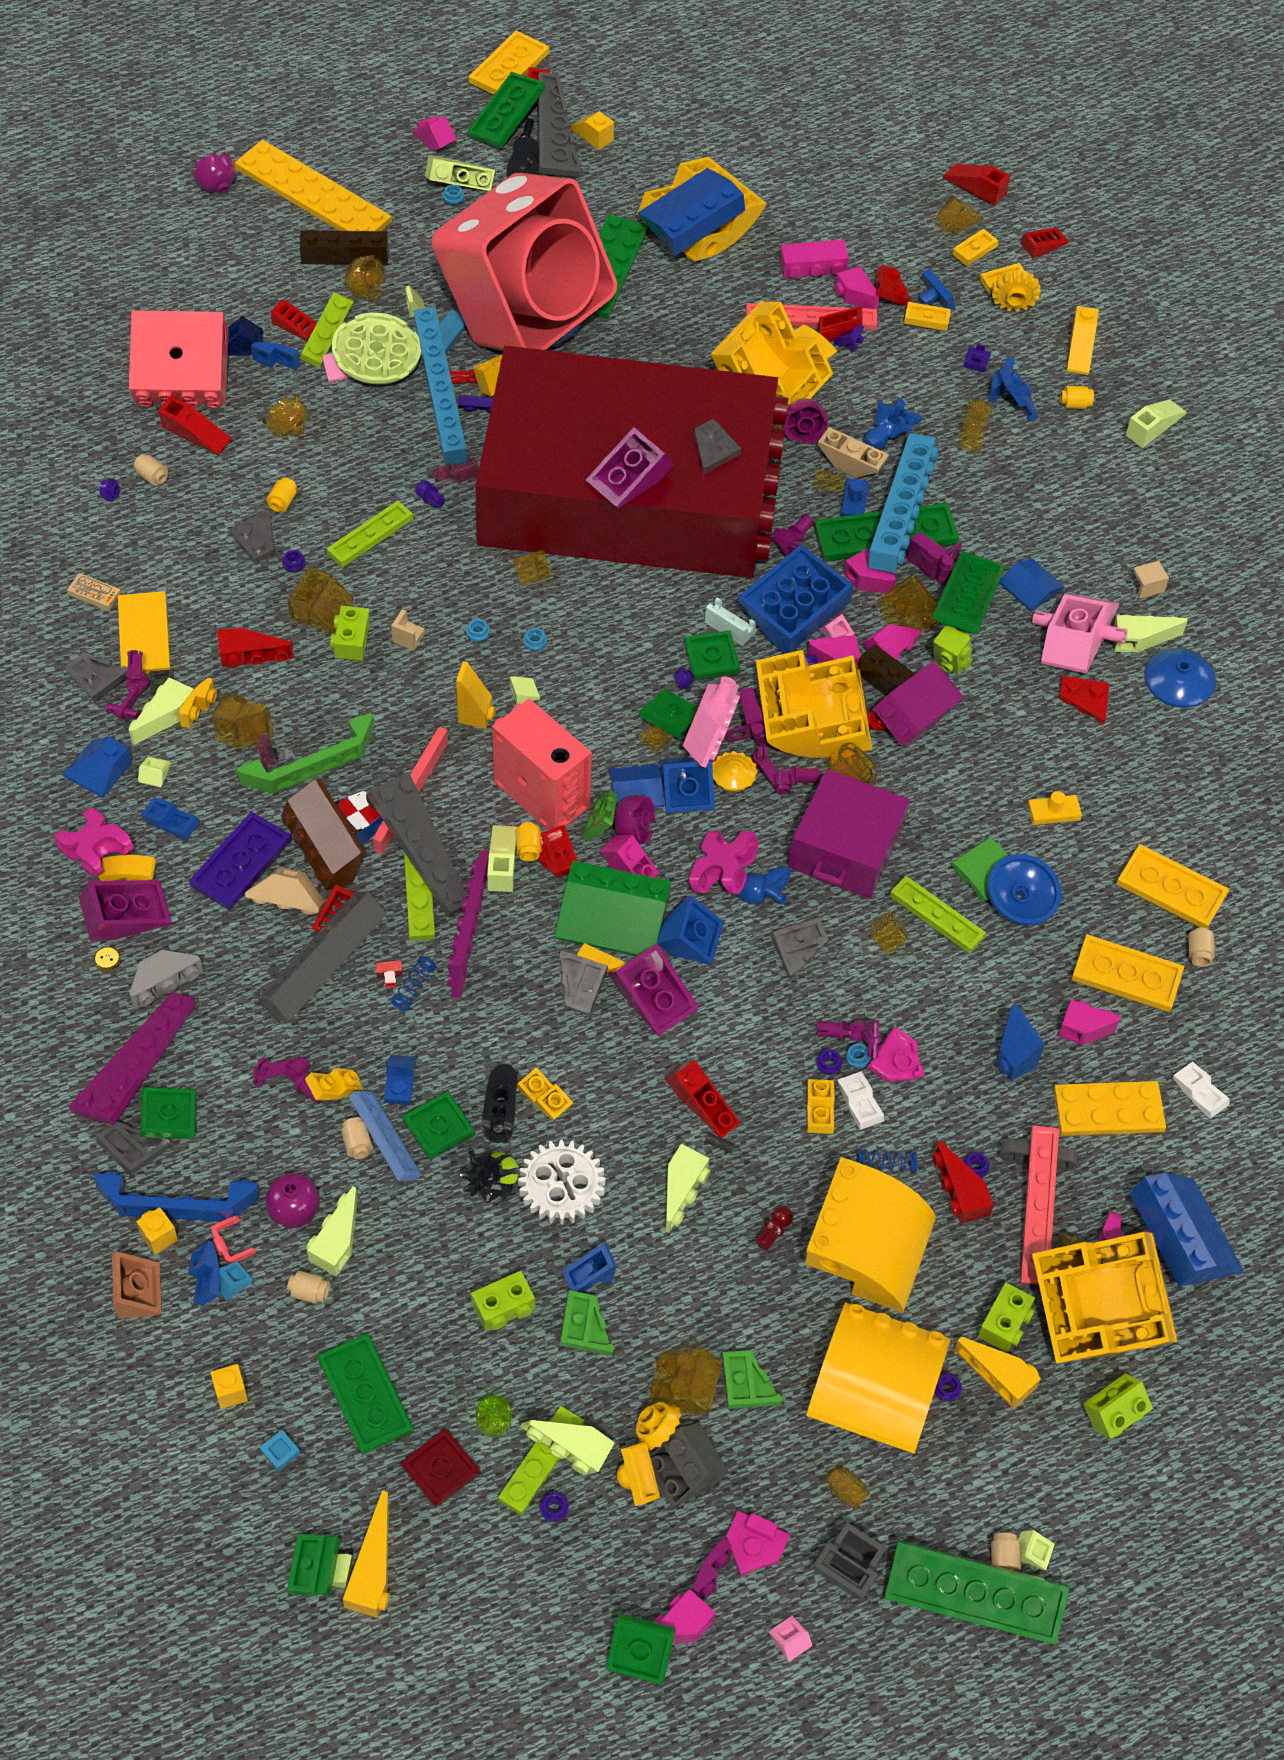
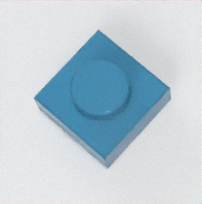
(279, 1450)

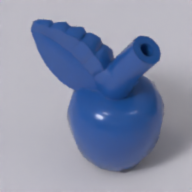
(759, 886)

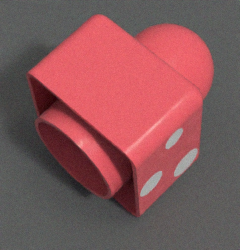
(525, 262)

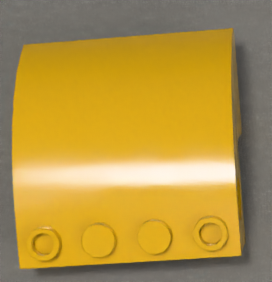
(727, 233)
(769, 347)
(812, 706)
(871, 1234)
(1104, 1297)
(879, 1377)

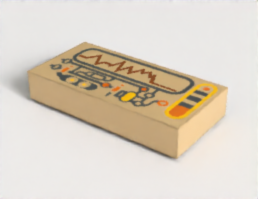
(94, 592)

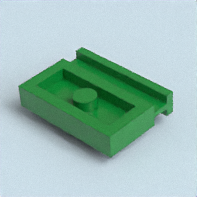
(313, 1565)

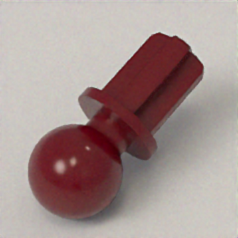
(781, 1218)

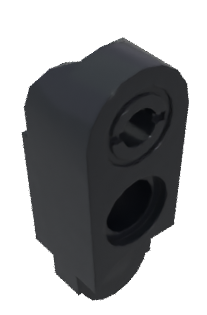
(501, 1084)

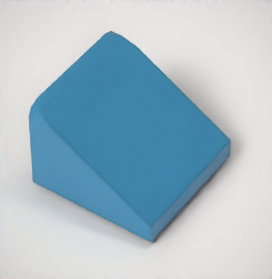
(233, 1279)

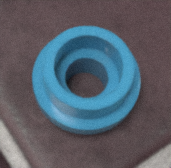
(453, 194)
(478, 624)
(535, 634)
(858, 1050)

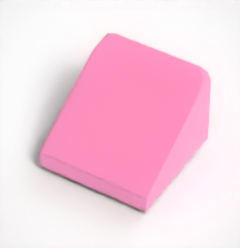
(332, 370)
(837, 627)
(791, 1638)

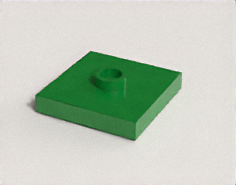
(712, 655)
(670, 713)
(168, 1113)
(438, 1125)
(640, 1648)

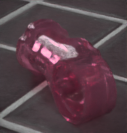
(459, 471)

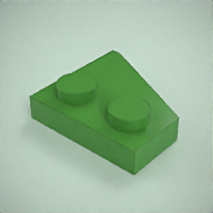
(601, 815)
(583, 1325)
(746, 1382)

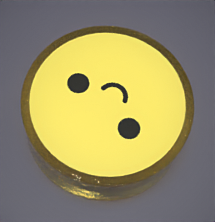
(107, 959)

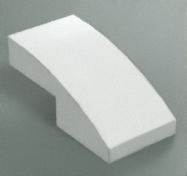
(1198, 1088)
(860, 1100)

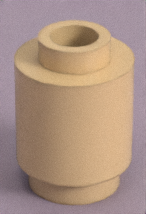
(151, 469)
(1201, 947)
(356, 1138)
(308, 1287)
(1006, 1551)

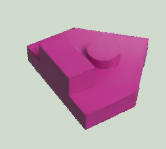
(897, 1058)
(755, 1542)

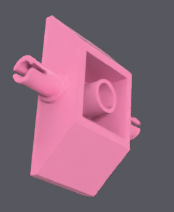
(1078, 631)
(712, 720)

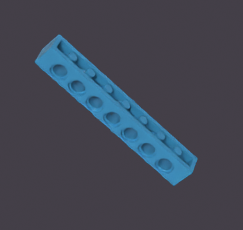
(440, 386)
(903, 503)

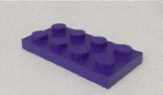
(240, 860)

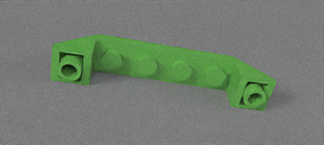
(255, 776)

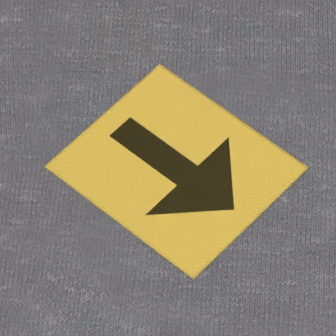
(828, 481)

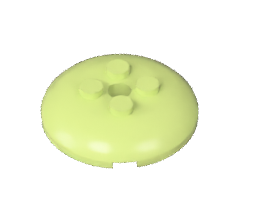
(374, 333)

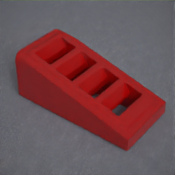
(1036, 249)
(285, 310)
(838, 323)
(337, 892)

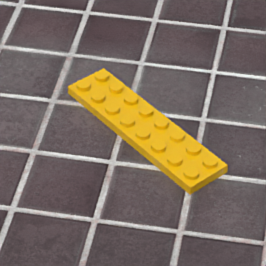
(310, 190)

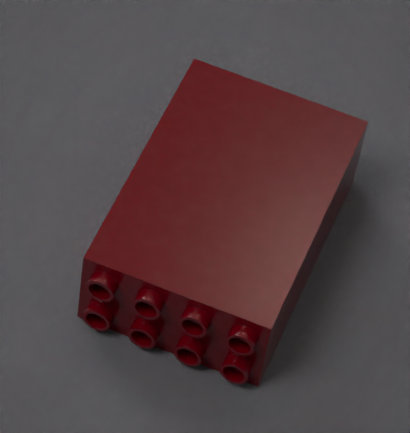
(566, 413)

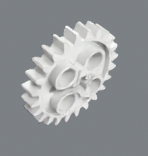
(540, 1192)

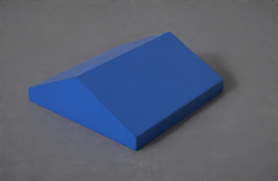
(1030, 584)
(638, 781)

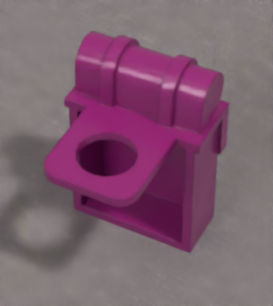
(932, 558)
(754, 719)

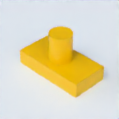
(1054, 809)

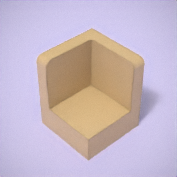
(1152, 579)
(406, 633)

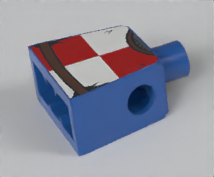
(360, 815)

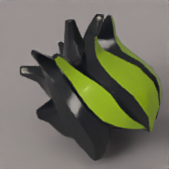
(491, 1175)

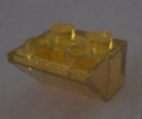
(318, 600)
(240, 721)
(686, 1380)

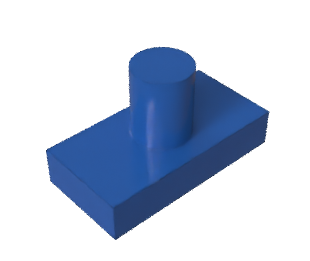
(936, 291)
(855, 497)

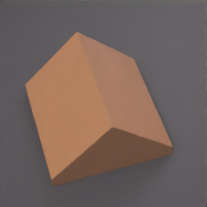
(135, 1286)

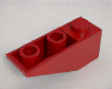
(981, 180)
(192, 425)
(245, 646)
(702, 1097)
(966, 1189)

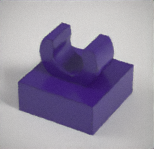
(851, 338)
(977, 358)

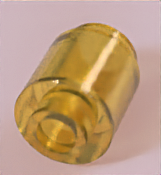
(847, 1487)

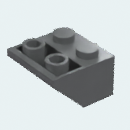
(687, 1464)

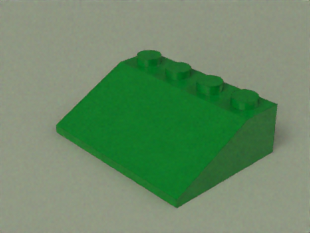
(612, 909)

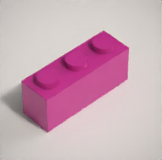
(813, 258)

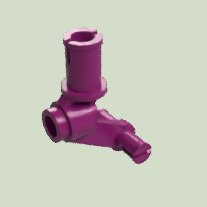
(786, 539)
(136, 684)
(782, 779)
(856, 1031)
(294, 1070)

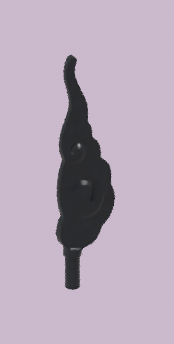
(524, 153)

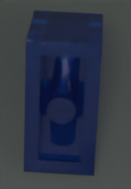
(241, 337)

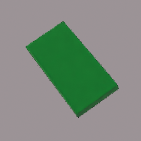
(506, 110)
(365, 1393)

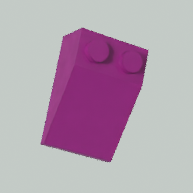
(630, 469)
(918, 704)
(123, 908)
(654, 989)

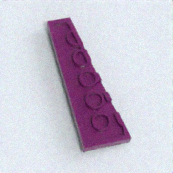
(467, 925)
(123, 1075)

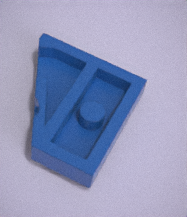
(1020, 391)

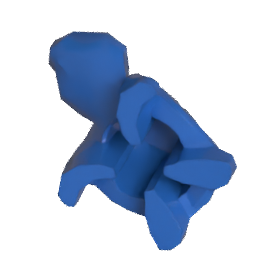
(890, 423)

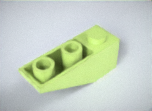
(459, 173)
(1153, 421)
(1147, 631)
(160, 711)
(502, 858)
(683, 1177)
(335, 1241)
(577, 1443)

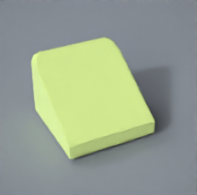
(413, 301)
(523, 689)
(153, 771)
(1035, 1549)
(343, 1570)

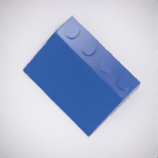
(693, 210)
(796, 598)
(1184, 1229)

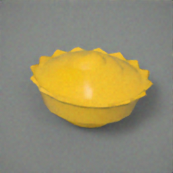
(734, 771)
(657, 1424)

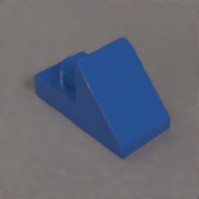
(399, 1079)
(591, 1268)

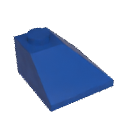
(99, 765)
(687, 785)
(691, 932)
(1019, 1046)

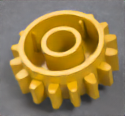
(1016, 290)

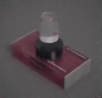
(268, 755)

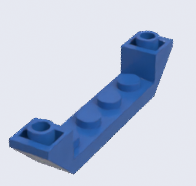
(240, 1197)

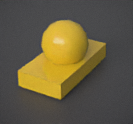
(638, 1474)

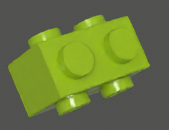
(351, 633)
(953, 650)
(503, 1301)
(1007, 1317)
(1118, 1406)

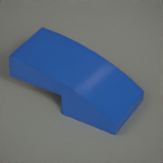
(273, 353)
(998, 385)
(166, 817)
(206, 1269)

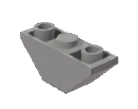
(162, 975)

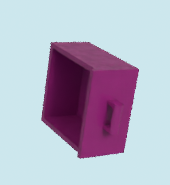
(848, 833)

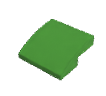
(977, 865)

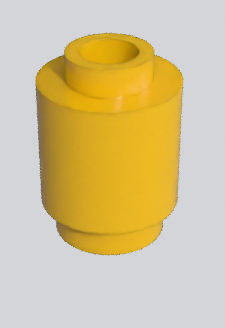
(1077, 397)
(281, 495)
(528, 841)

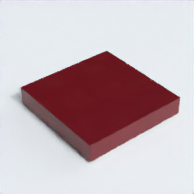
(440, 1468)

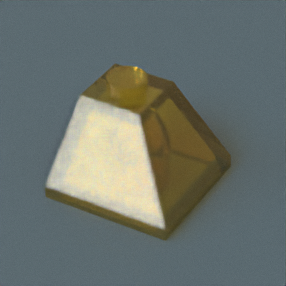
(909, 605)

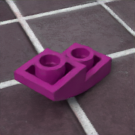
(708, 1576)

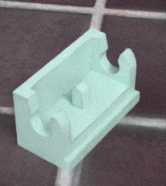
(723, 620)

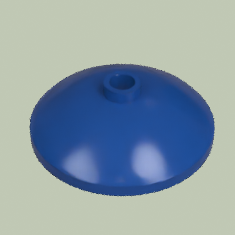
(1176, 685)
(1029, 879)

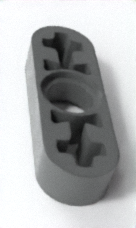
(1019, 1151)

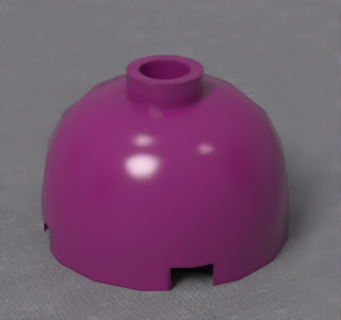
(214, 173)
(807, 417)
(632, 814)
(292, 1200)

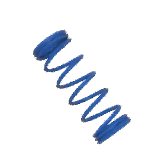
(424, 967)
(913, 1163)

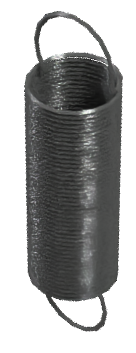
(720, 1143)

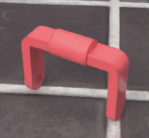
(221, 1246)

